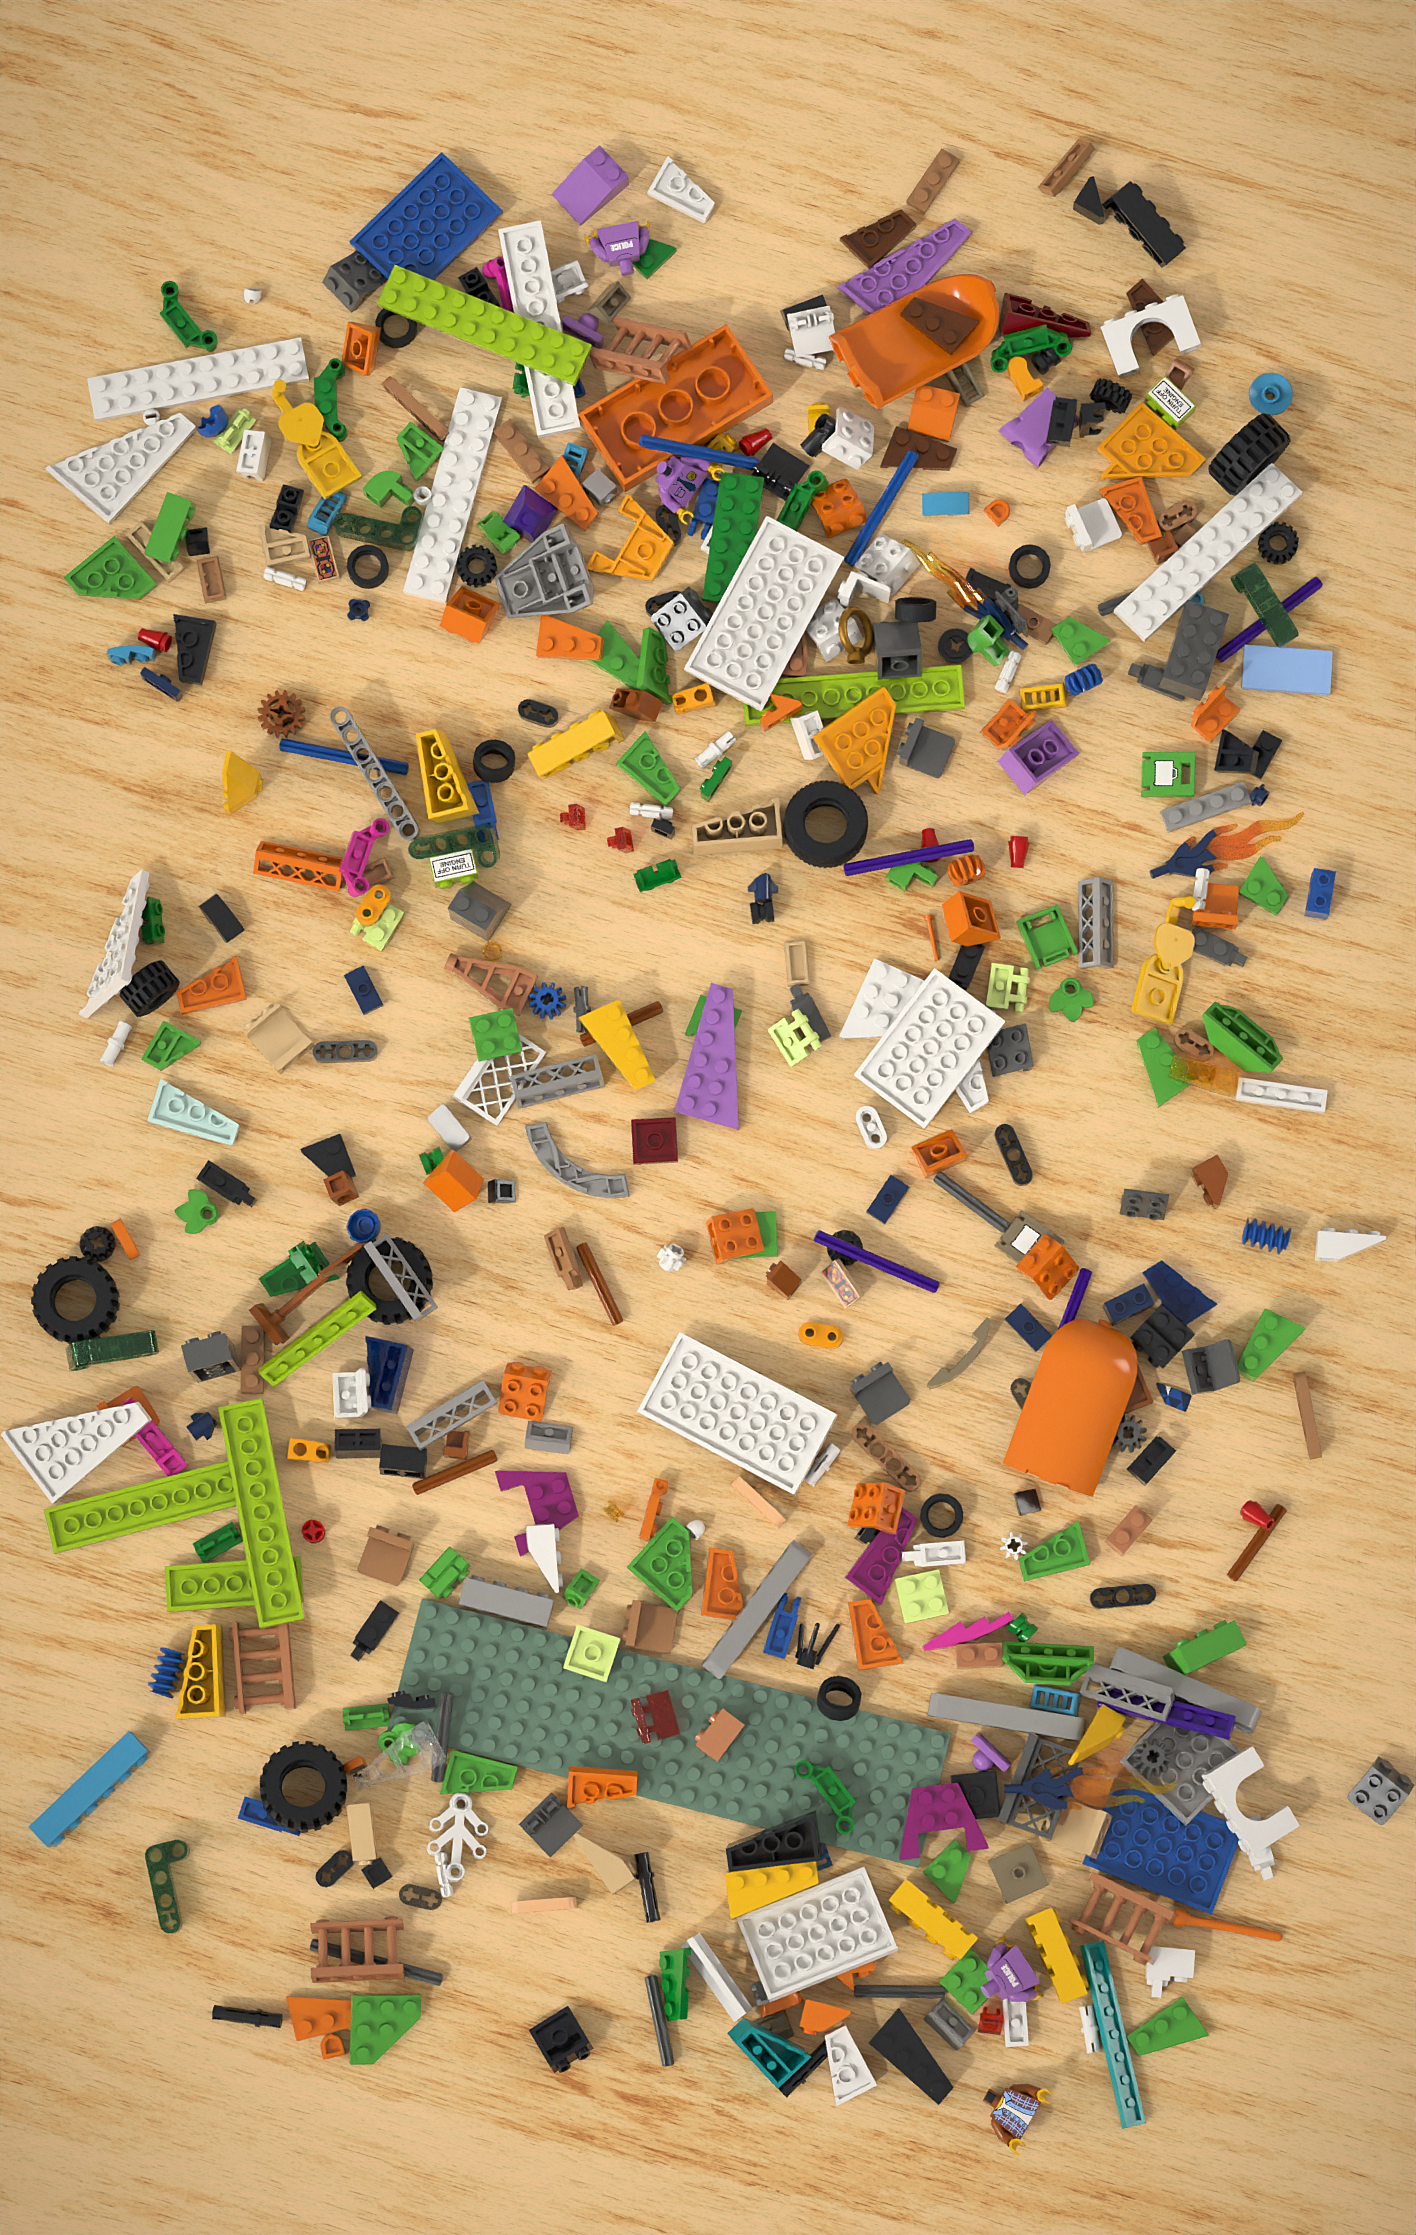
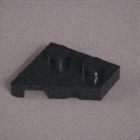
(1235, 755)
(330, 1156)

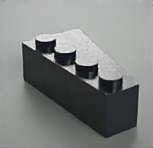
(1145, 223)
(777, 1846)
(907, 2052)

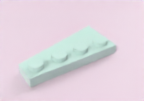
(185, 1114)

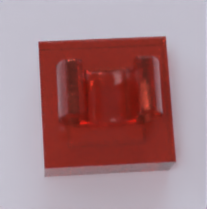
(575, 817)
(622, 840)
(990, 2023)

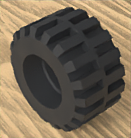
(149, 988)

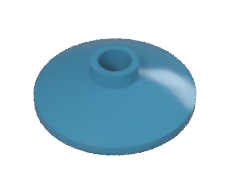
(1270, 384)

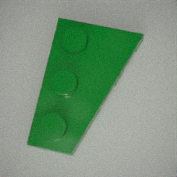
(674, 1975)

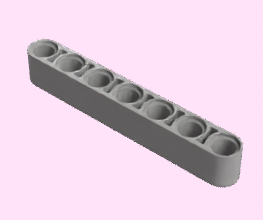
(369, 764)
(756, 1609)
(1187, 1689)
(1006, 1717)

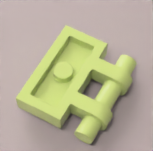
(382, 930)
(1000, 986)
(790, 1042)

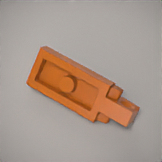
(653, 1508)

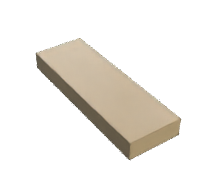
(139, 536)

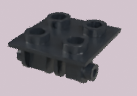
(780, 471)

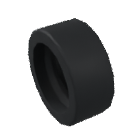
(395, 342)
(367, 550)
(1033, 550)
(915, 609)
(494, 747)
(946, 1498)
(835, 1712)

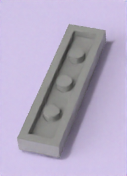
(1205, 807)

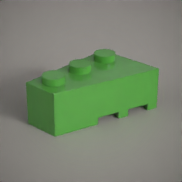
(170, 528)
(1268, 1341)
(1205, 1648)

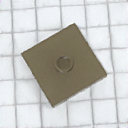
(1018, 1873)

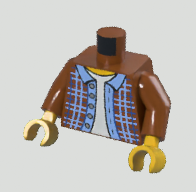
(1014, 2111)

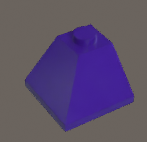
(530, 514)

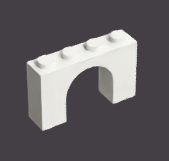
(1171, 313)
(1223, 1783)

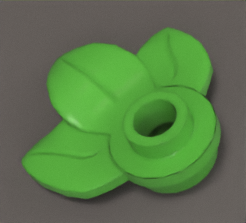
(1070, 1003)
(194, 1212)
(392, 1735)

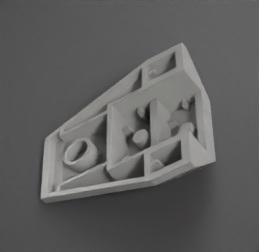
(546, 577)

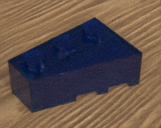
(388, 1372)

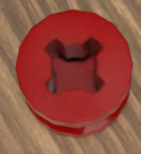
(312, 1527)

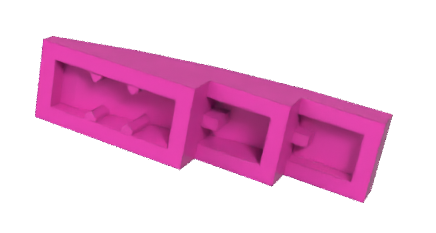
(959, 1635)

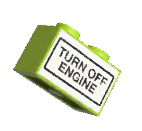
(1170, 403)
(453, 868)

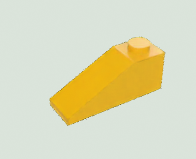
(1100, 1733)

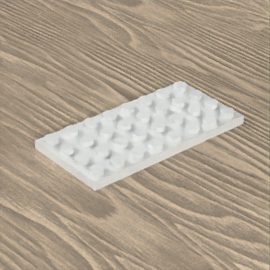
(763, 613)
(737, 1413)

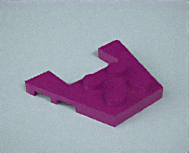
(547, 1495)
(937, 1810)

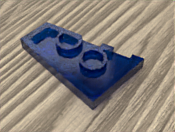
(1177, 1293)

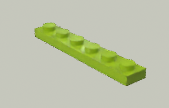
(317, 1338)

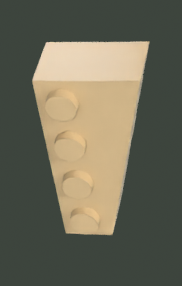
(740, 831)

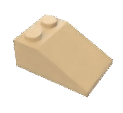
(609, 1867)

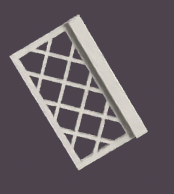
(479, 1068)
(717, 1977)

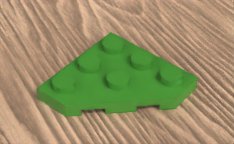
(110, 574)
(667, 1565)
(379, 2023)

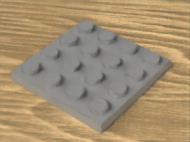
(1190, 1758)

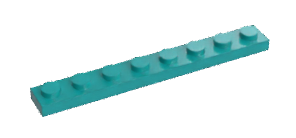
(1113, 2034)

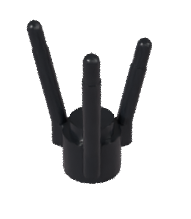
(808, 1656)

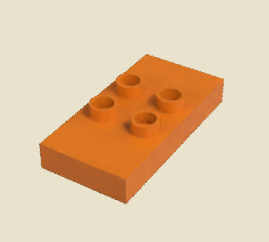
(705, 396)

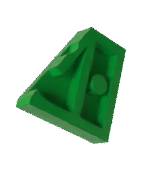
(653, 258)

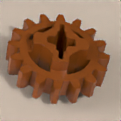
(273, 711)

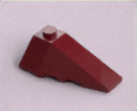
(1020, 314)

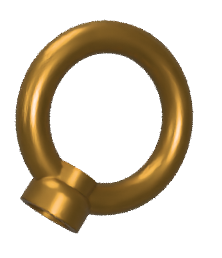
(856, 655)

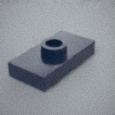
(161, 683)
(363, 990)
(887, 1199)
(1028, 1327)

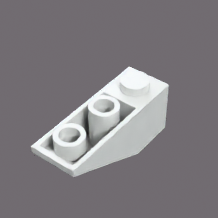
(1337, 1246)
(542, 1546)

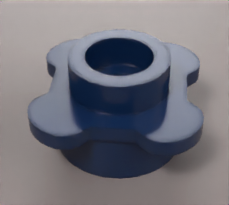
(354, 605)
(1259, 795)

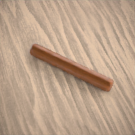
(634, 1018)
(599, 1284)
(454, 1472)
(1255, 1544)

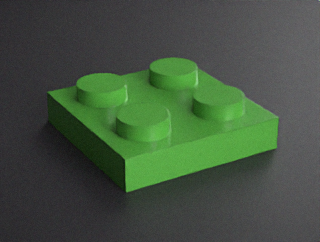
(495, 1034)
(965, 1981)

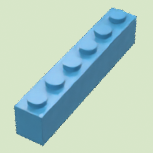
(89, 1789)

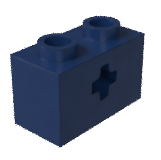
(1128, 1304)

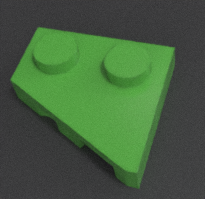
(1264, 888)

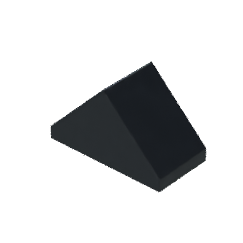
(1089, 202)

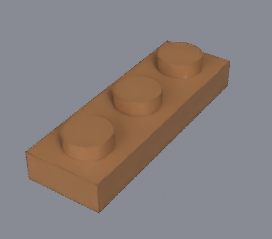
(1066, 167)
(933, 181)
(521, 451)
(252, 1359)

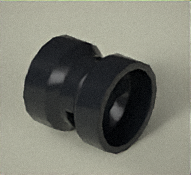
(1045, 360)
(761, 912)

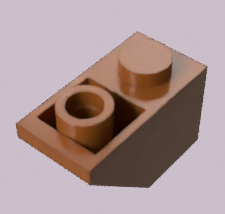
(636, 704)
(1212, 1178)
(783, 1279)

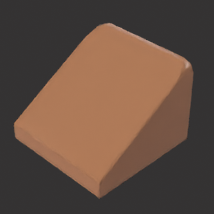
(1179, 373)

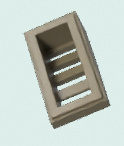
(970, 378)

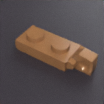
(563, 1258)

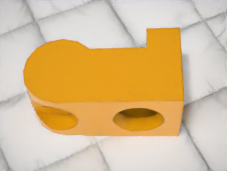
(1022, 379)
(693, 699)
(308, 1451)

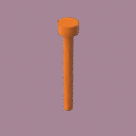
(928, 918)

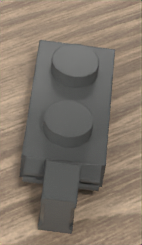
(1150, 677)
(1216, 948)
(808, 1007)

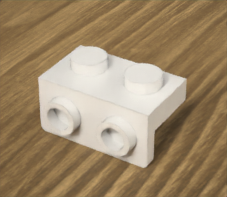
(568, 280)

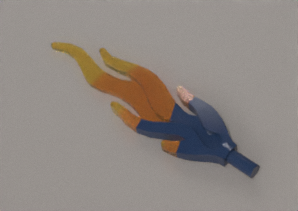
(970, 600)
(1217, 847)
(1078, 1786)

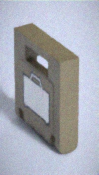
(1022, 1236)

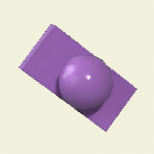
(584, 329)
(987, 1755)

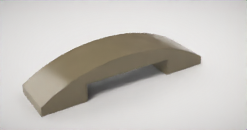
(943, 1377)

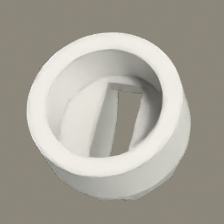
(253, 294)
(151, 421)
(425, 492)
(696, 1529)

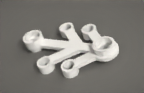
(458, 1832)

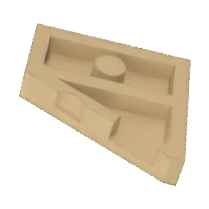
(283, 547)

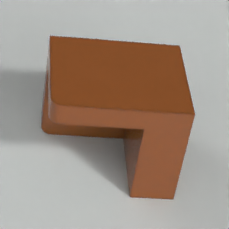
(1163, 548)
(457, 1445)

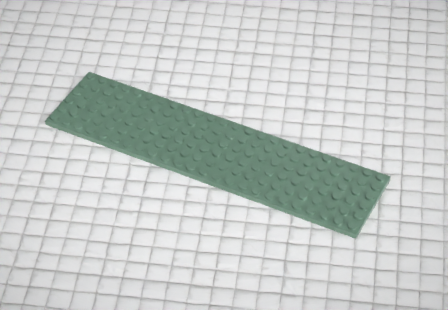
(532, 1713)

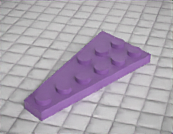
(905, 269)
(711, 1074)

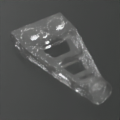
(425, 1746)

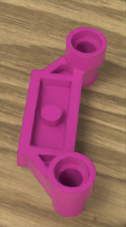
(496, 269)
(358, 854)

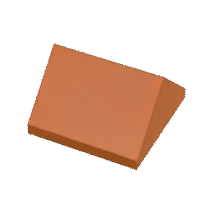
(361, 347)
(939, 1153)
(454, 1182)

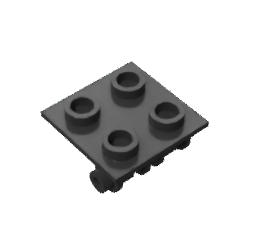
(1009, 605)
(1010, 1051)
(1144, 1204)
(551, 1824)

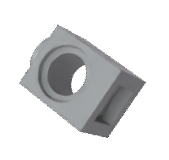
(600, 488)

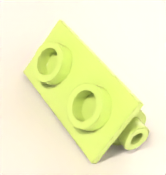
(233, 434)

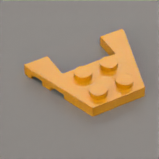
(643, 550)

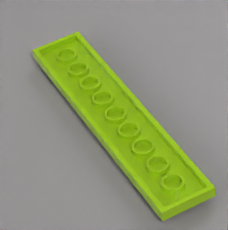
(485, 325)
(835, 694)
(140, 1507)
(261, 1513)

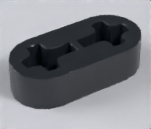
(673, 523)
(661, 599)
(539, 708)
(330, 1864)

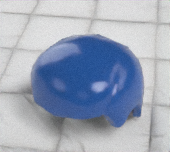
(215, 424)
(363, 1226)

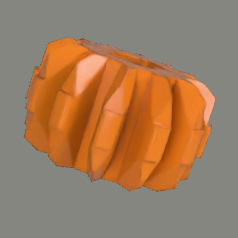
(966, 870)

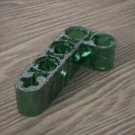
(378, 527)
(1265, 603)
(453, 844)
(110, 1349)
(168, 1887)

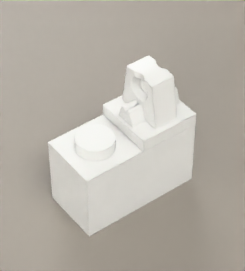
(1167, 1964)

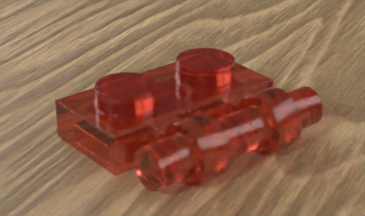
(662, 1715)

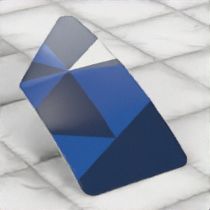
(1174, 1397)

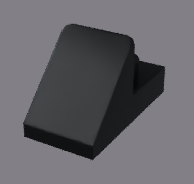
(1267, 747)

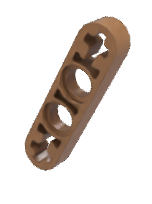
(415, 408)
(1307, 1415)
(883, 1459)

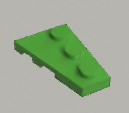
(647, 768)

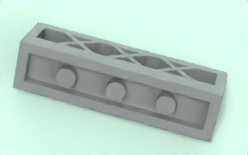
(1100, 922)
(558, 1088)
(393, 1281)
(448, 1410)
(1130, 1684)

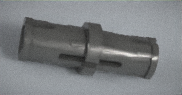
(581, 1006)

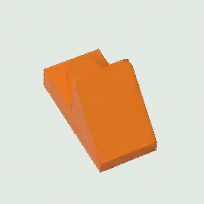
(784, 708)
(862, 1971)

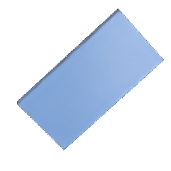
(1287, 670)

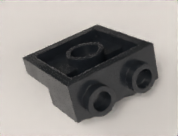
(1162, 1336)
(561, 2040)

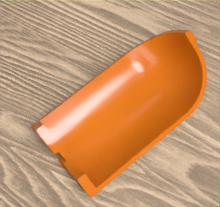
(895, 358)
(1075, 1405)

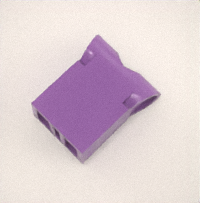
(1031, 428)

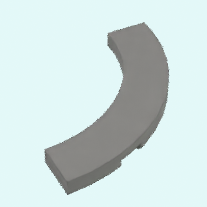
(569, 1173)

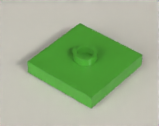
(768, 1232)

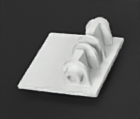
(811, 330)

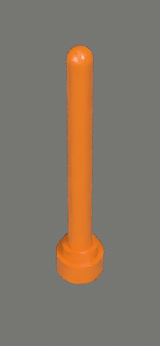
(1184, 1918)

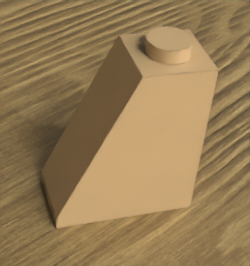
(362, 1833)

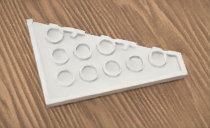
(117, 471)
(120, 947)
(880, 1001)
(70, 1448)

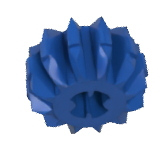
(1083, 679)
(544, 993)

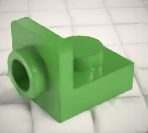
(580, 1589)

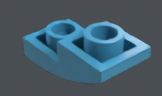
(945, 503)
(124, 654)

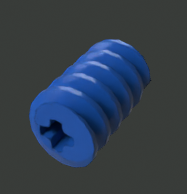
(1265, 1235)
(166, 1672)

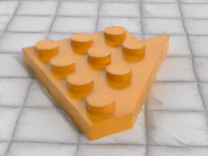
(1148, 449)
(859, 741)

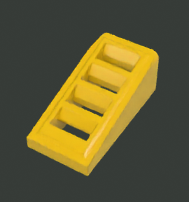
(1061, 687)

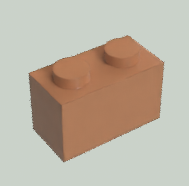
(1128, 1530)
(978, 1655)
(719, 1735)

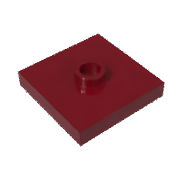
(654, 1141)

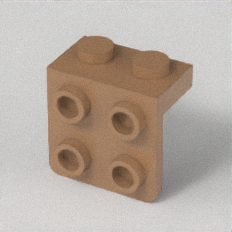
(385, 1555)
(650, 1627)

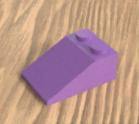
(591, 185)
(1037, 757)

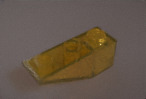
(1204, 1075)

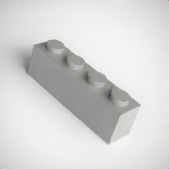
(506, 1602)

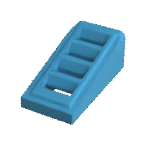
(581, 451)
(321, 523)
(1075, 1704)

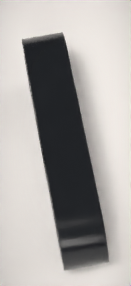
(1001, 1142)
(1106, 1603)

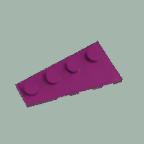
(878, 1562)

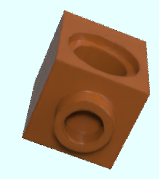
(341, 1188)

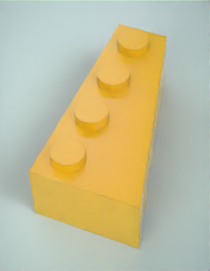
(575, 744)
(617, 1039)
(204, 1676)
(762, 1886)
(932, 1920)
(1056, 1955)

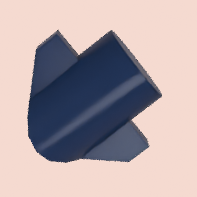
(763, 888)
(202, 1425)

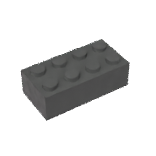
(1193, 650)
(210, 1357)

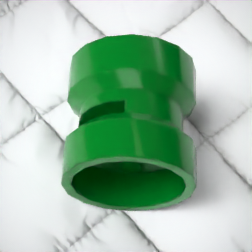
(436, 1155)
(1022, 1628)

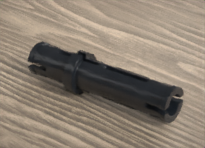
(648, 1891)
(252, 2017)
(804, 2071)

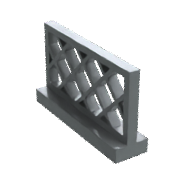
(1024, 1773)

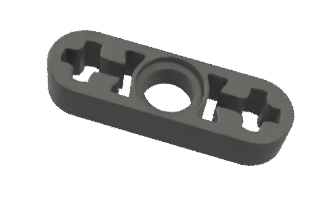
(361, 1046)

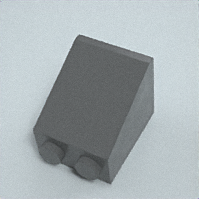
(897, 650)
(478, 910)

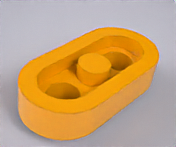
(374, 905)
(820, 1335)

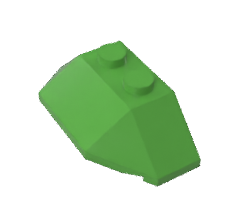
(1241, 1039)
(1047, 1662)

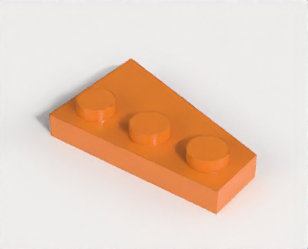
(566, 494)
(1134, 509)
(566, 641)
(215, 989)
(721, 1587)
(871, 1640)
(592, 1784)
(318, 2016)

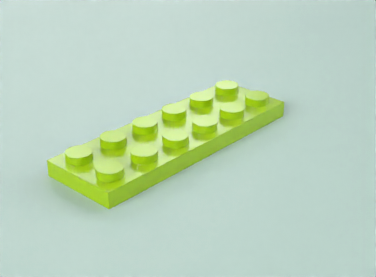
(213, 1585)

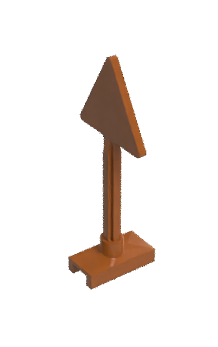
(271, 1322)

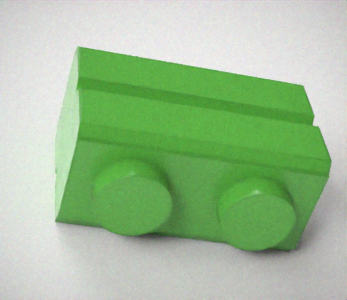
(445, 1573)

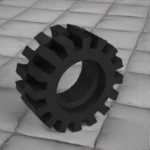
(1111, 394)
(1278, 530)
(476, 553)

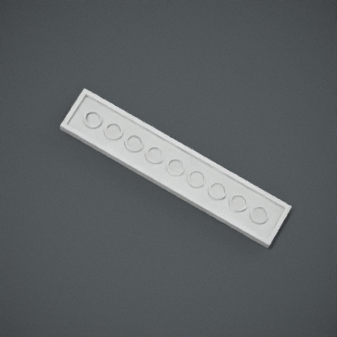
(535, 299)
(197, 379)
(452, 495)
(1208, 552)

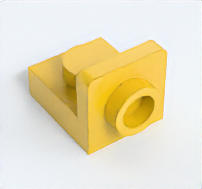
(814, 412)
(724, 443)

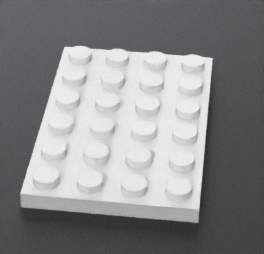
(929, 1048)
(817, 1934)

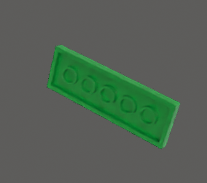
(732, 530)

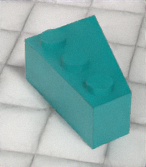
(770, 2052)

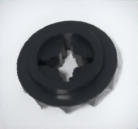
(945, 644)
(848, 1236)
(101, 1253)

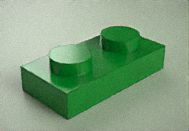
(719, 771)

